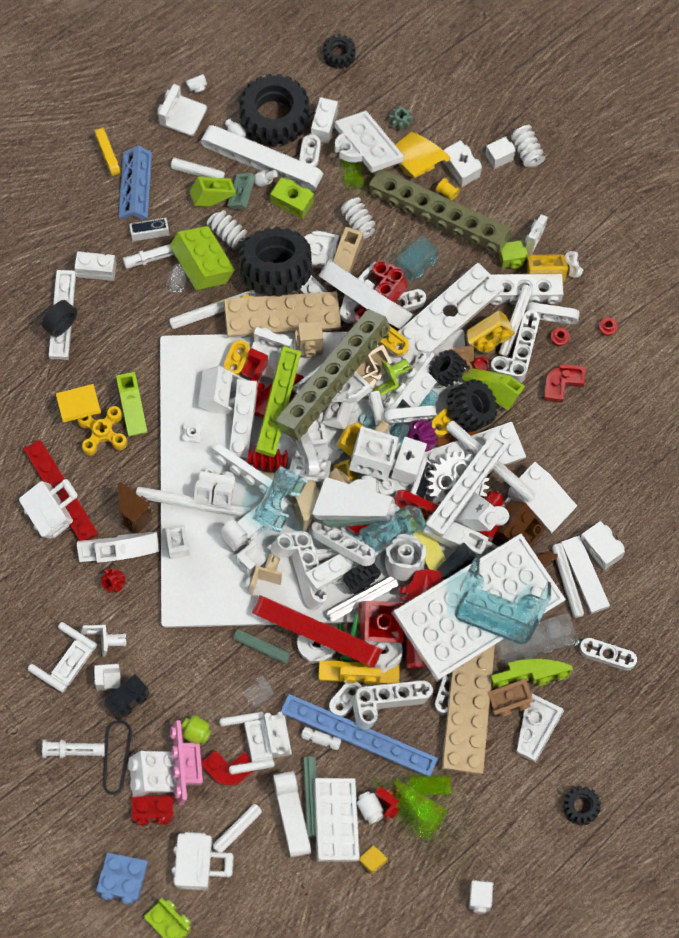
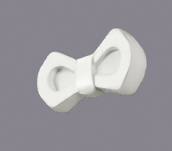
(575, 269)

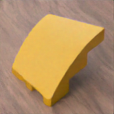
(419, 154)

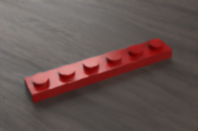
(51, 474)

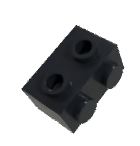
(127, 697)

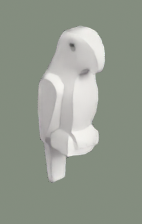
(348, 307)

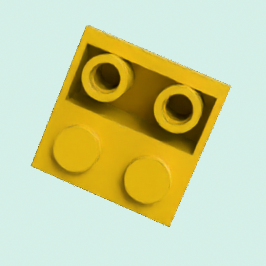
(490, 332)

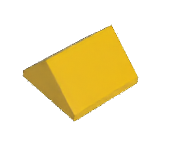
(547, 265)
(78, 403)

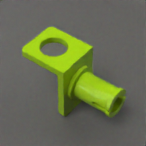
(392, 373)

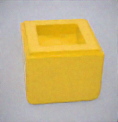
(373, 860)

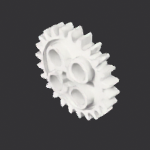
(448, 469)

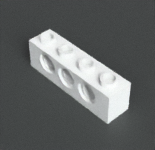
(515, 282)

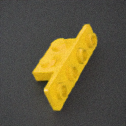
(356, 672)

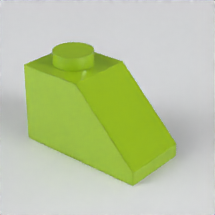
(210, 190)

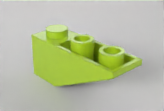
(503, 386)
(131, 404)

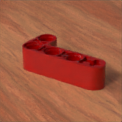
(391, 283)

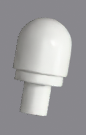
(235, 128)
(265, 177)

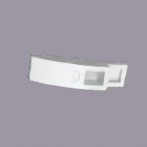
(460, 534)
(118, 548)

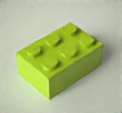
(202, 257)

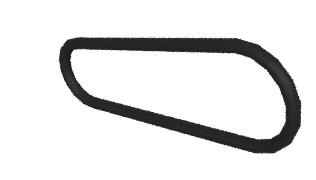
(106, 755)

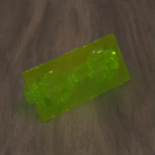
(352, 176)
(431, 785)

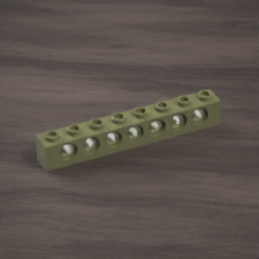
(449, 210)
(333, 374)

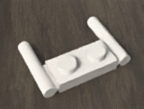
(71, 661)
(257, 741)

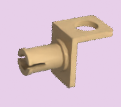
(268, 573)

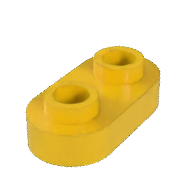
(393, 340)
(237, 360)
(441, 422)

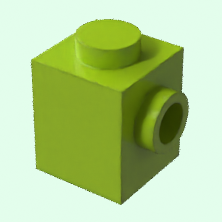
(513, 255)

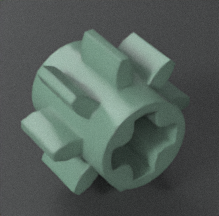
(401, 118)

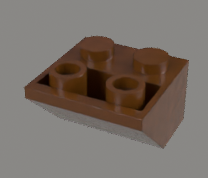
(134, 510)
(520, 521)

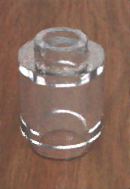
(176, 279)

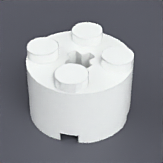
(404, 557)

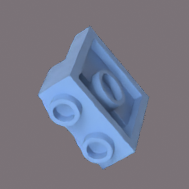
(122, 878)

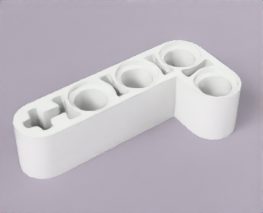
(522, 346)
(241, 533)
(298, 553)
(393, 699)
(291, 814)

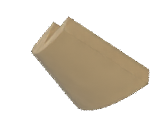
(372, 368)

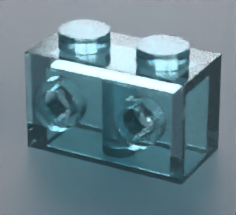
(417, 258)

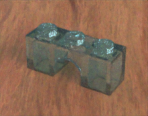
(269, 511)
(404, 521)

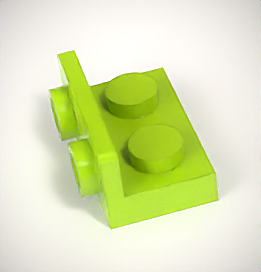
(167, 921)

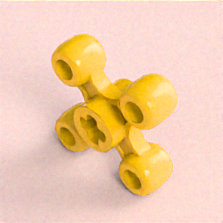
(108, 435)

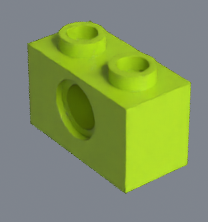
(297, 206)

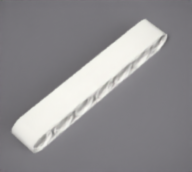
(261, 157)

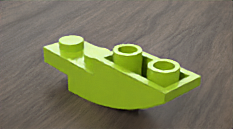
(538, 670)

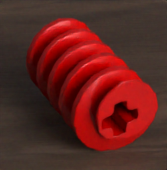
(267, 461)

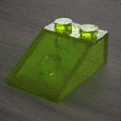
(422, 812)

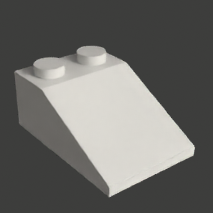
(551, 501)

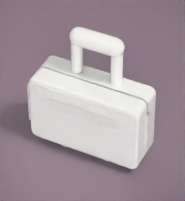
(47, 509)
(194, 859)

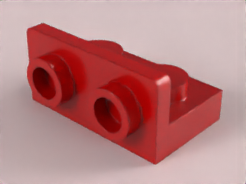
(152, 809)

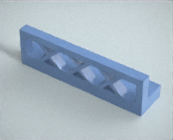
(138, 181)

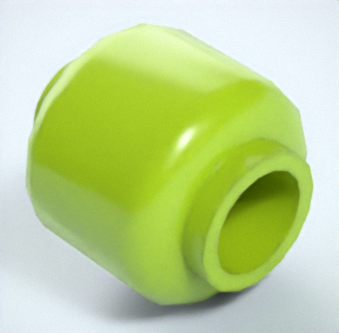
(195, 730)

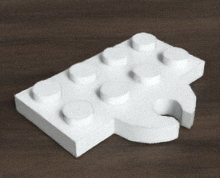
(365, 142)

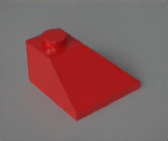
(378, 622)

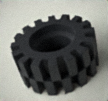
(339, 42)
(447, 368)
(361, 577)
(573, 814)

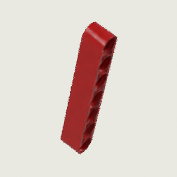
(317, 631)

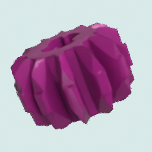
(424, 432)

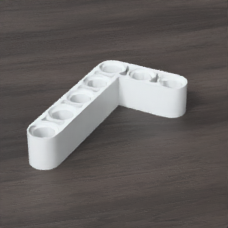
(364, 294)

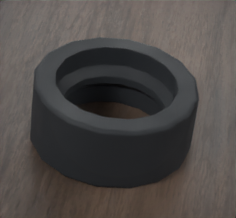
(59, 318)

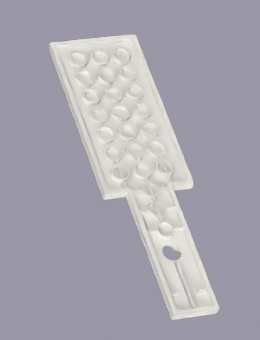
(424, 333)

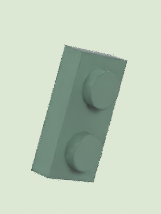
(243, 187)

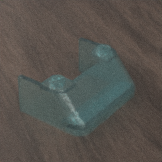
(497, 614)

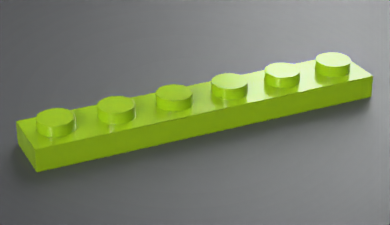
(278, 400)

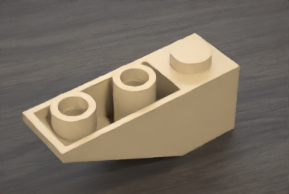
(348, 249)

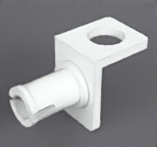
(106, 639)

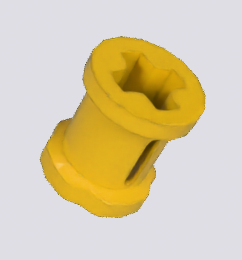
(447, 189)

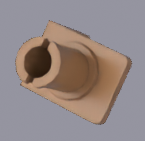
(466, 353)

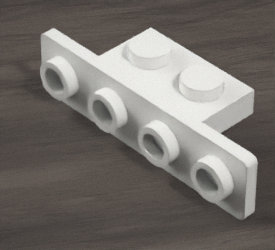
(414, 385)

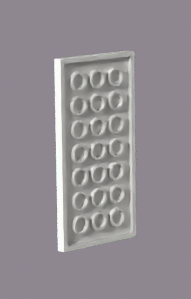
(431, 620)

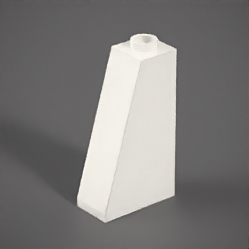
(349, 502)

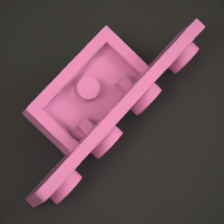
(187, 763)

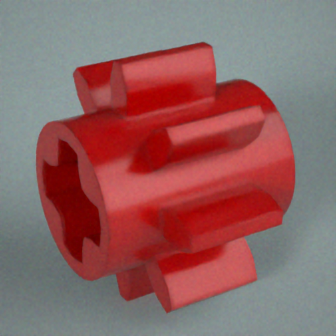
(113, 580)

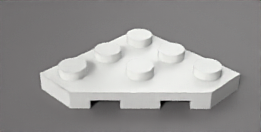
(352, 391)

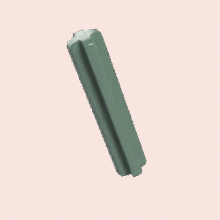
(261, 646)

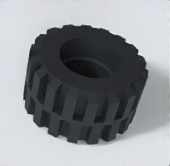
(472, 405)

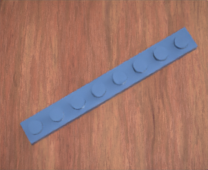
(365, 739)

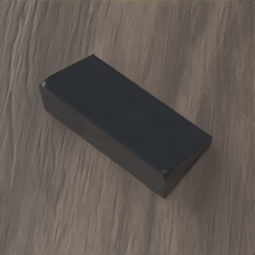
(458, 560)

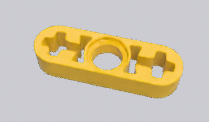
(107, 151)

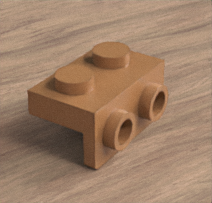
(511, 697)

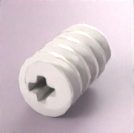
(527, 146)
(358, 217)
(227, 229)

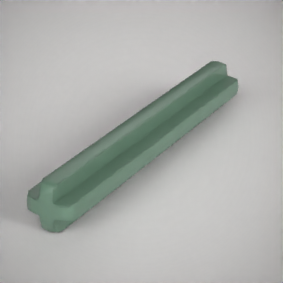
(309, 776)

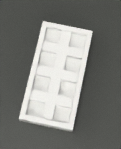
(336, 820)

